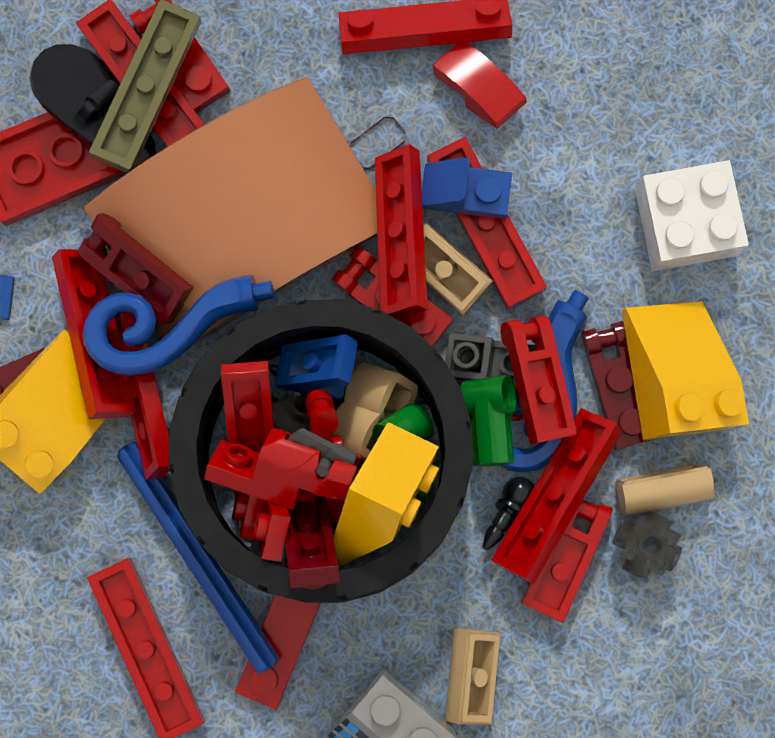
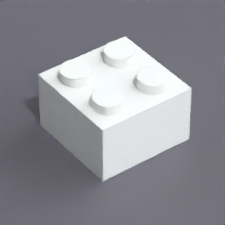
(691, 215)

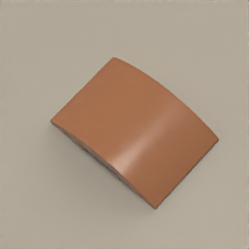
(248, 195)

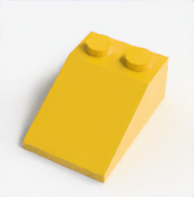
(681, 372)
(45, 416)
(384, 493)

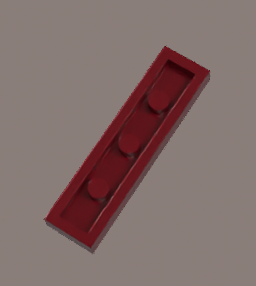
(311, 544)

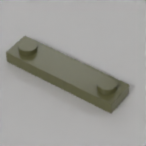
(145, 86)

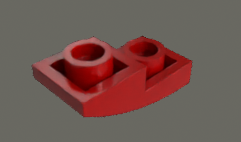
(481, 82)
(262, 523)

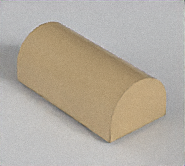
(452, 272)
(665, 489)
(472, 676)

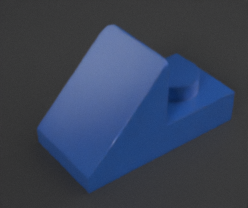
(465, 189)
(317, 365)

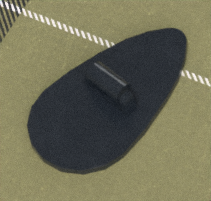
(77, 91)

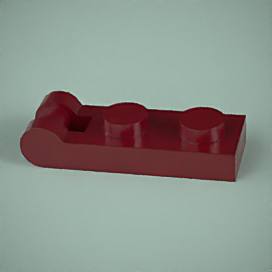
(134, 268)
(614, 382)

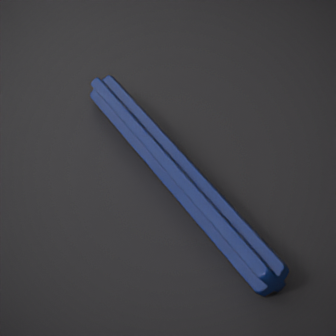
(201, 563)

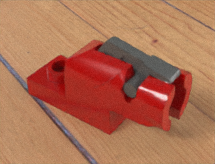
(285, 467)

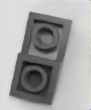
(478, 357)

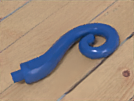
(221, 300)
(566, 324)

